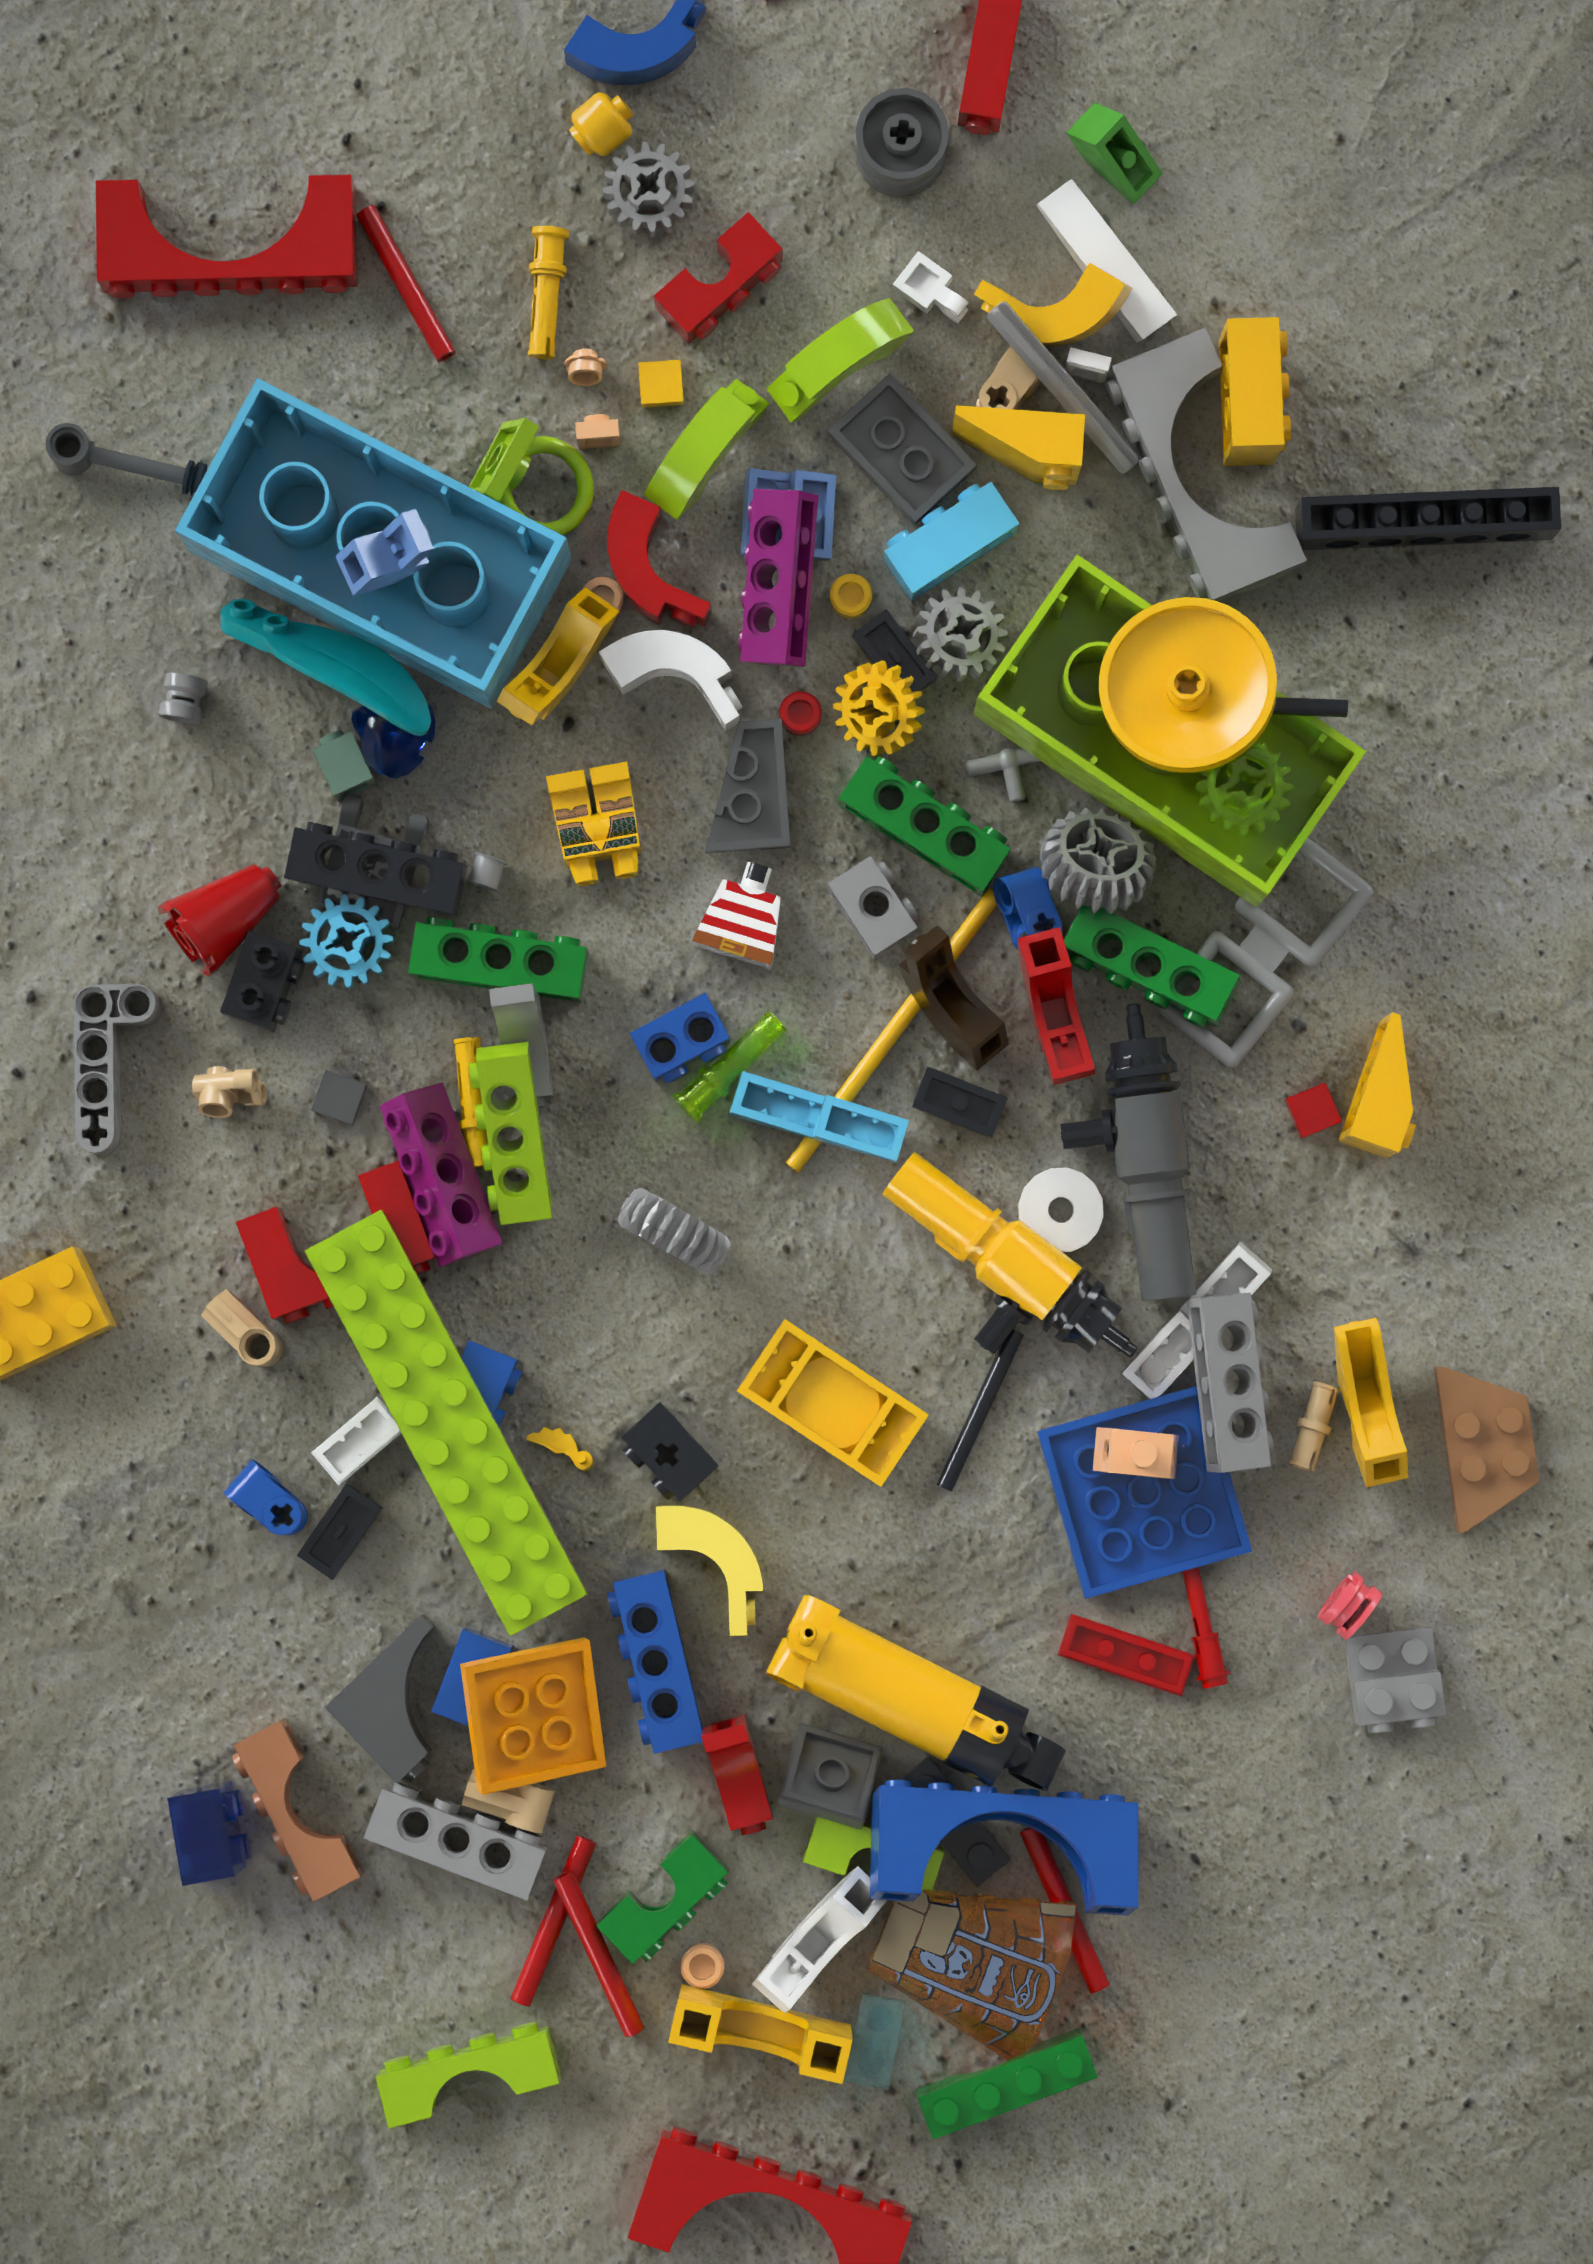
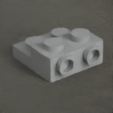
(1394, 1679)

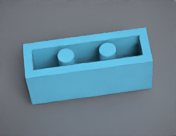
(950, 540)

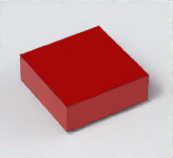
(1313, 1110)

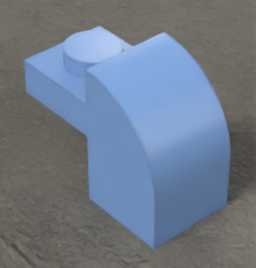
(386, 555)

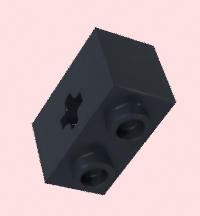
(662, 1427)

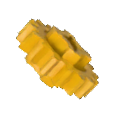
(888, 694)

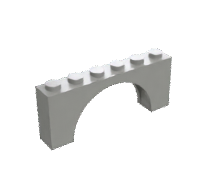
(1221, 555)

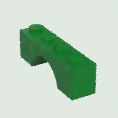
(983, 2094)

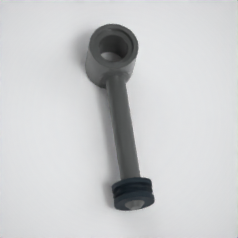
(188, 477)

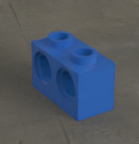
(675, 1028)

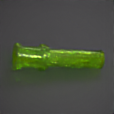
(715, 1079)

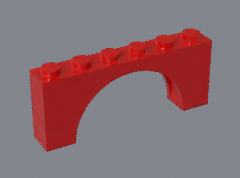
(312, 254)
(694, 2174)

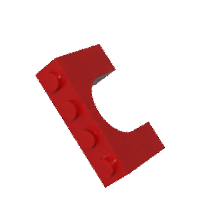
(289, 1282)

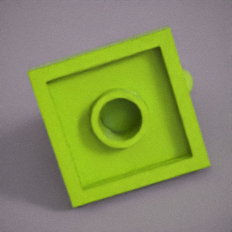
(510, 459)

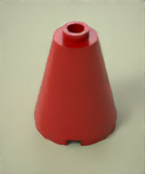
(218, 915)

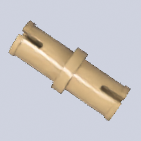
(1314, 1426)

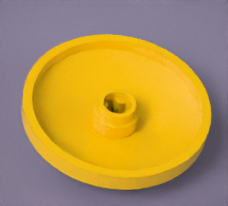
(1188, 684)

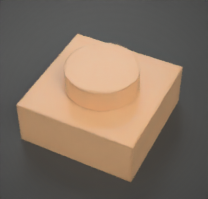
(597, 432)

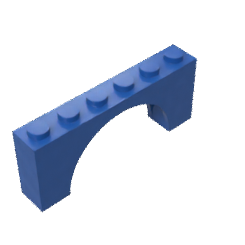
(1092, 1834)

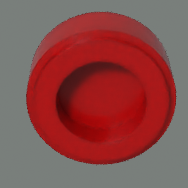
(800, 713)

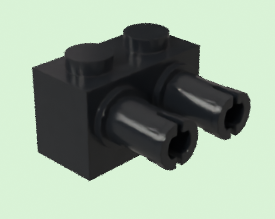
(263, 982)

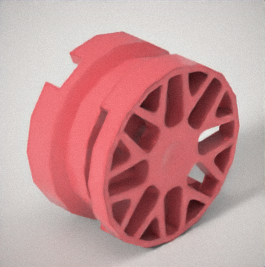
(1350, 1605)

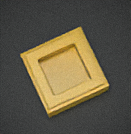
(660, 383)

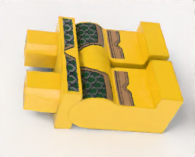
(597, 836)

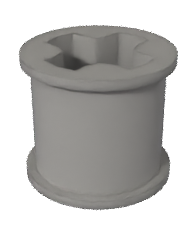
(486, 871)

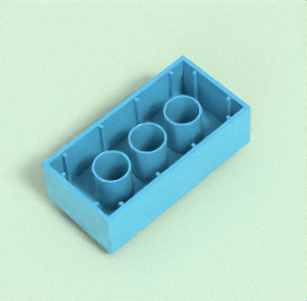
(304, 485)

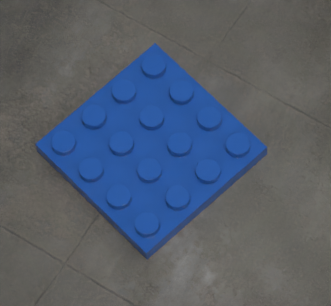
(1136, 1525)

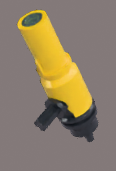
(1010, 1260)

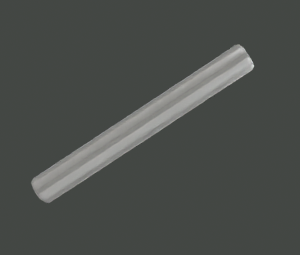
(1062, 386)

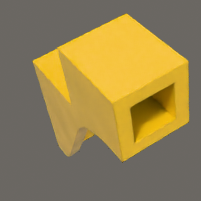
(1369, 1402)

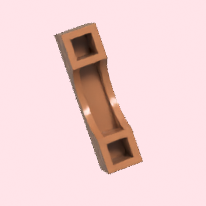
(321, 1859)

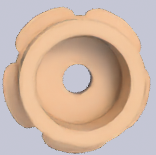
(585, 367)

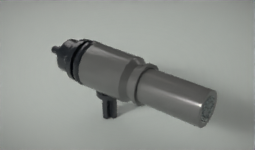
(1149, 1157)

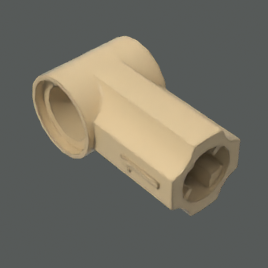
(241, 1327)
(519, 1806)

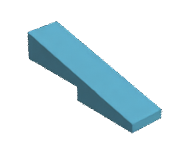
(818, 1117)

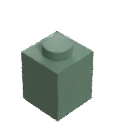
(343, 764)

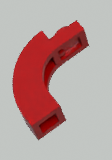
(628, 544)
(1054, 1006)

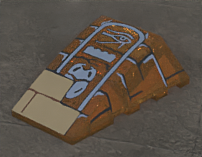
(978, 1962)

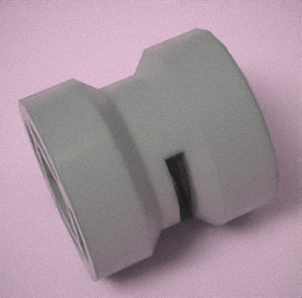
(183, 698)

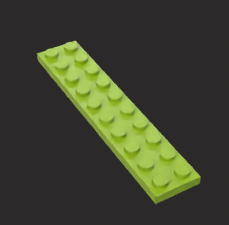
(446, 1422)

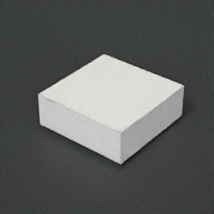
(1087, 365)

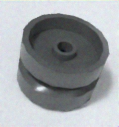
(904, 117)

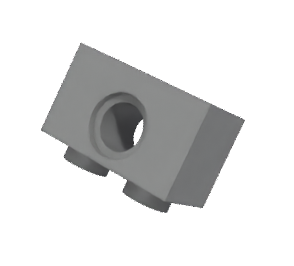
(880, 932)

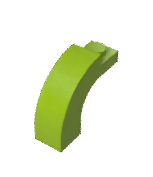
(838, 353)
(703, 446)

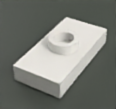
(357, 1441)

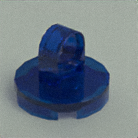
(388, 747)

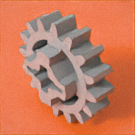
(658, 175)
(954, 651)

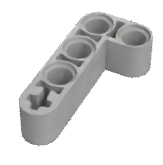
(108, 1067)

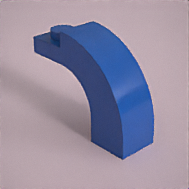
(635, 57)

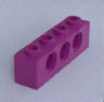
(792, 594)
(440, 1174)

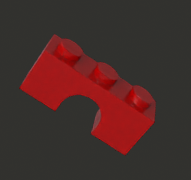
(696, 306)

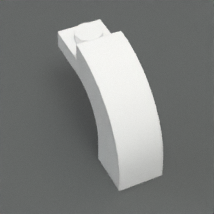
(671, 653)
(818, 1939)

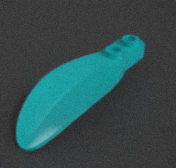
(335, 660)

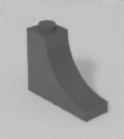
(378, 1707)

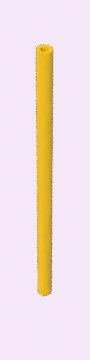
(895, 1028)

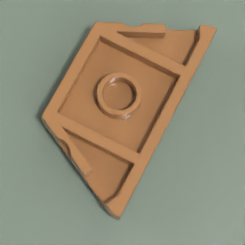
(1485, 1445)

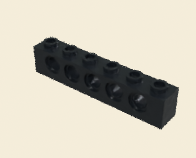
(1428, 518)

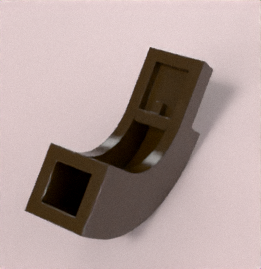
(949, 1001)

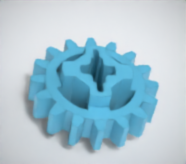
(328, 948)

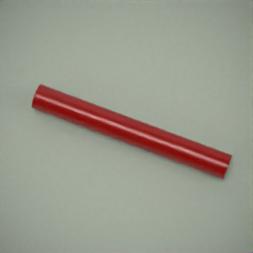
(406, 283)
(1057, 1891)
(550, 1926)
(598, 1953)

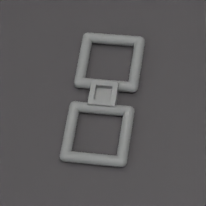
(1265, 951)

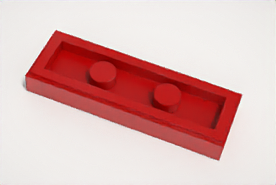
(1126, 1654)

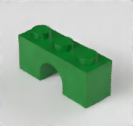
(638, 1927)

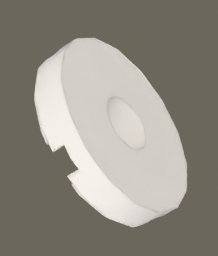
(1076, 1189)

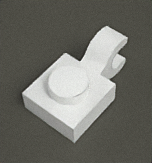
(927, 284)

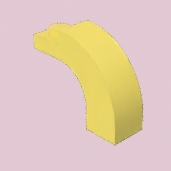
(705, 1532)

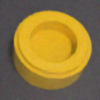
(850, 596)

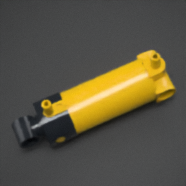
(911, 1698)

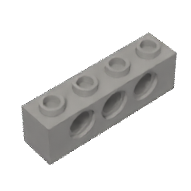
(1212, 1366)
(389, 1830)

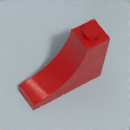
(737, 1774)

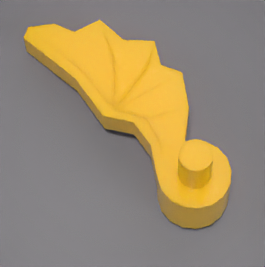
(562, 1443)

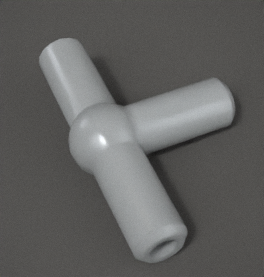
(1008, 761)

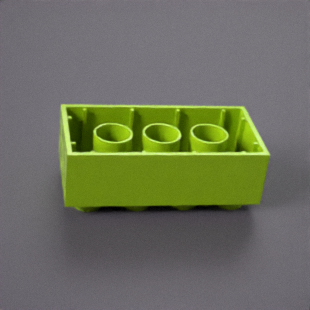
(1052, 708)

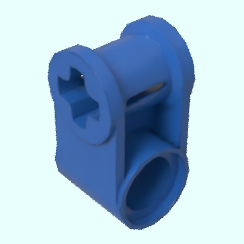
(1025, 903)
(261, 1495)

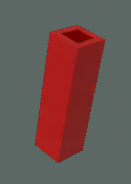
(989, 65)

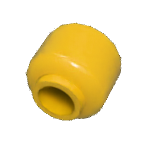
(601, 124)

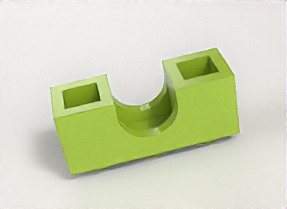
(834, 1844)

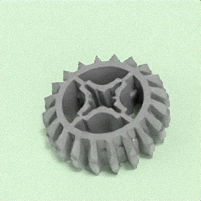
(1087, 855)
(674, 1231)

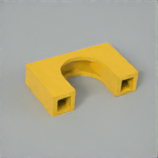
(810, 2041)

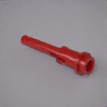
(1206, 1642)

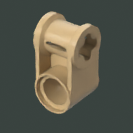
(1010, 381)

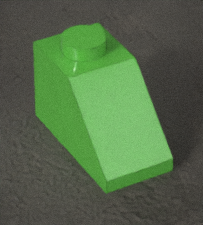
(1114, 151)

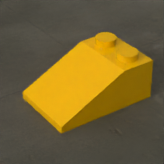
(1032, 443)
(1382, 1100)

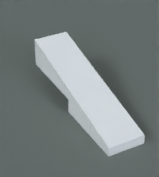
(1093, 242)
(1171, 1347)

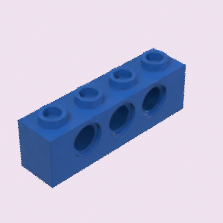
(685, 1724)

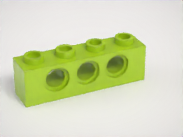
(512, 1067)

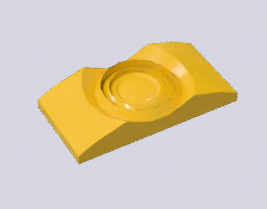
(832, 1402)

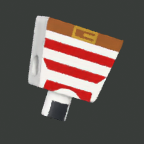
(742, 919)

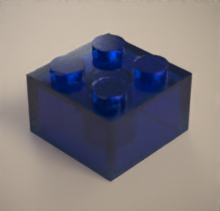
(208, 1832)

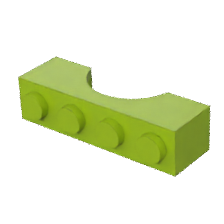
(522, 2060)

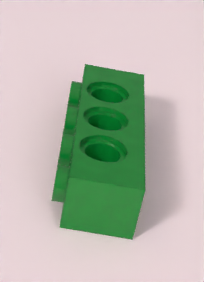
(971, 871)
(430, 962)
(1216, 982)

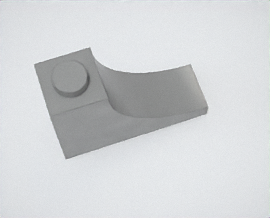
(519, 1020)

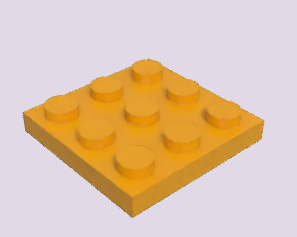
(533, 1715)

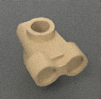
(222, 1088)

